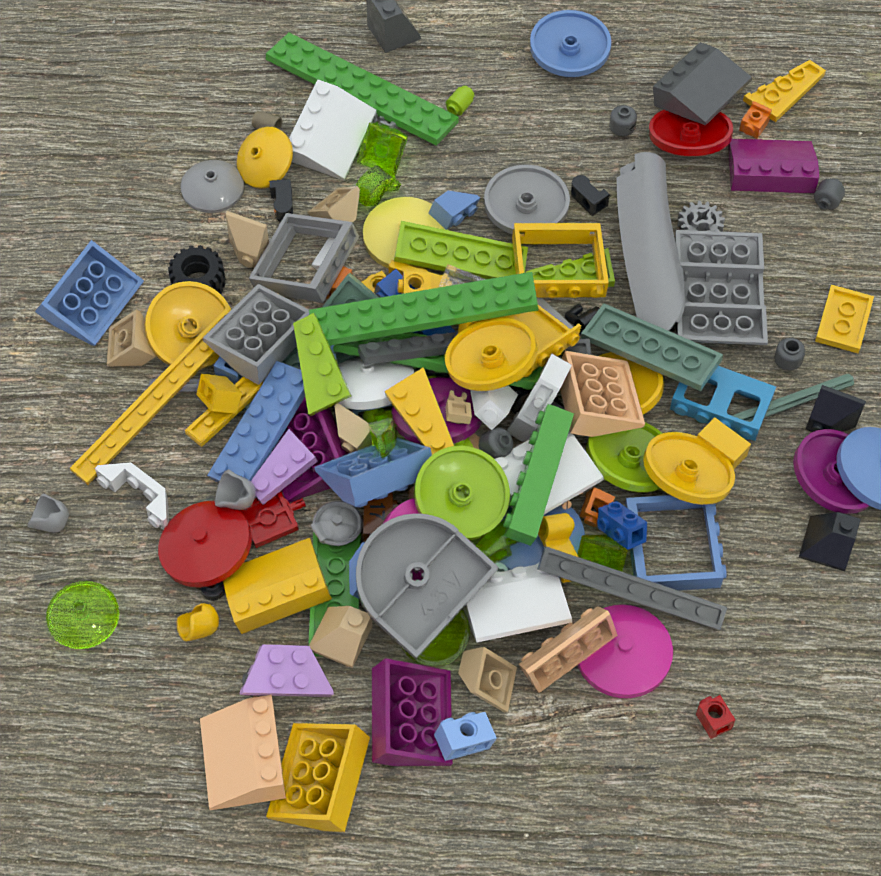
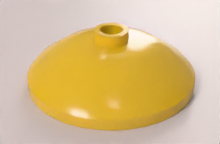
(270, 162)

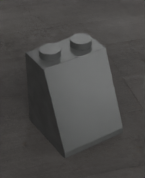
(390, 24)

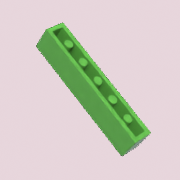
(538, 474)

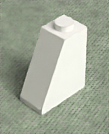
(493, 405)

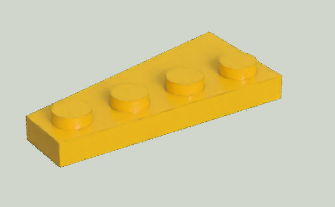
(787, 90)

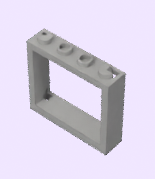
(318, 289)

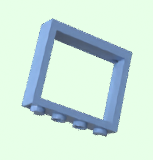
(685, 581)

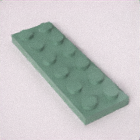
(652, 346)

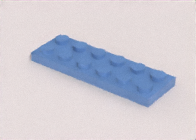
(262, 423)

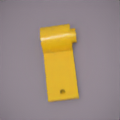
(556, 532)

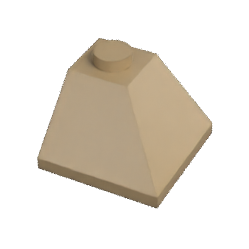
(338, 205)
(247, 238)
(128, 342)
(352, 430)
(342, 634)
(488, 676)

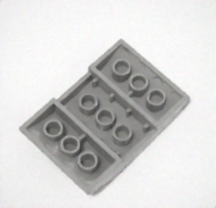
(722, 287)

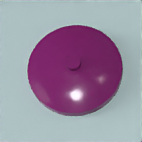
(441, 388)
(818, 472)

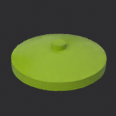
(621, 457)
(463, 489)

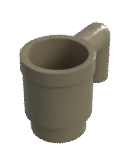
(265, 119)

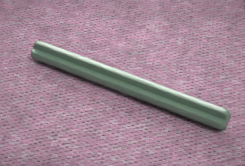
(798, 398)

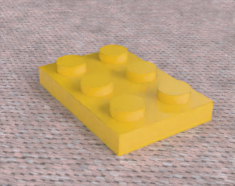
(844, 319)

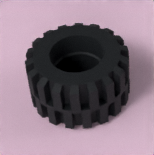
(198, 260)

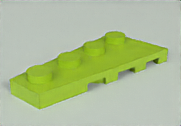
(574, 270)
(319, 369)

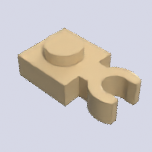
(457, 409)

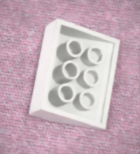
(330, 130)
(573, 476)
(517, 604)

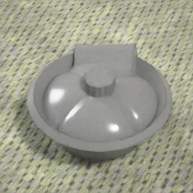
(337, 523)

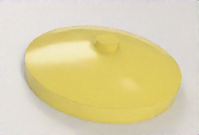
(384, 222)

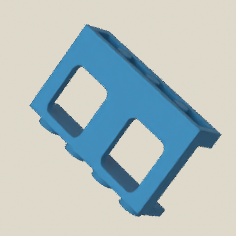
(727, 384)

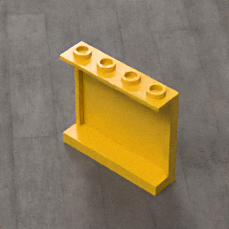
(549, 333)

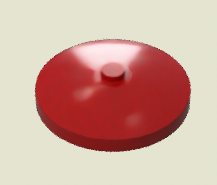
(687, 137)
(204, 544)

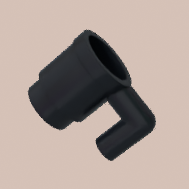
(583, 319)

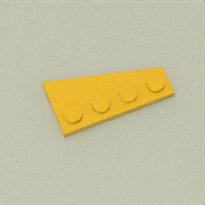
(419, 409)

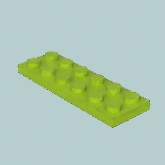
(439, 247)

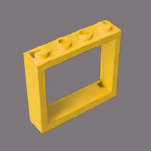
(564, 234)

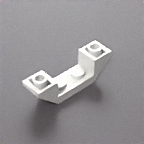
(543, 393)
(115, 475)

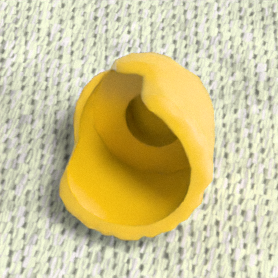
(198, 623)

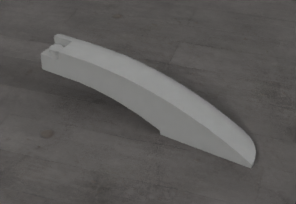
(649, 241)

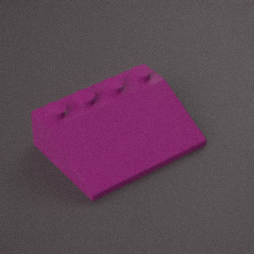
(773, 166)
(321, 438)
(407, 711)

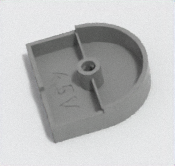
(418, 609)

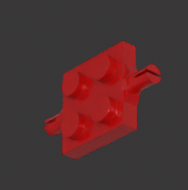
(272, 519)

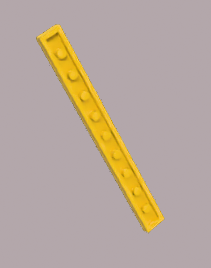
(146, 406)

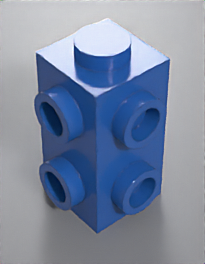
(622, 525)

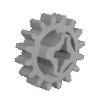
(701, 218)

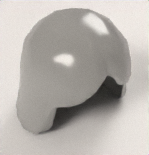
(230, 493)
(49, 515)

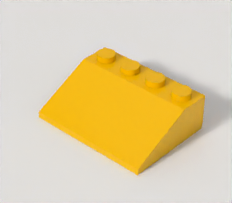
(276, 586)
(320, 775)

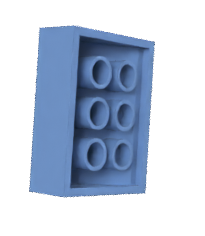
(90, 295)
(367, 476)

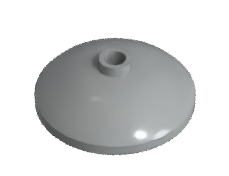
(213, 193)

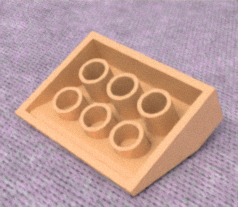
(600, 395)
(568, 648)
(242, 754)

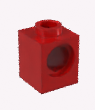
(715, 726)

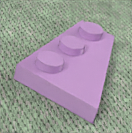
(282, 467)

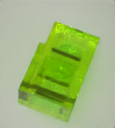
(374, 185)

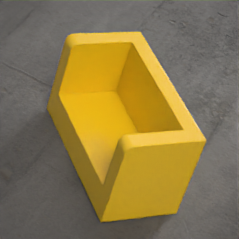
(219, 393)
(725, 441)

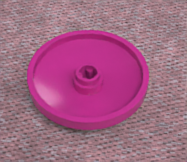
(634, 659)

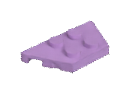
(286, 672)

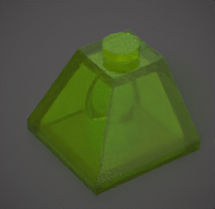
(382, 147)
(603, 551)

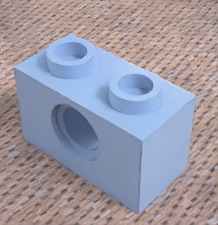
(455, 744)

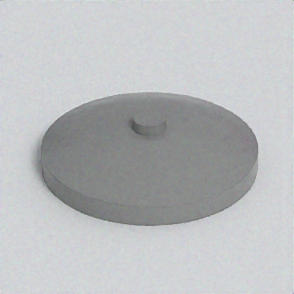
(526, 196)

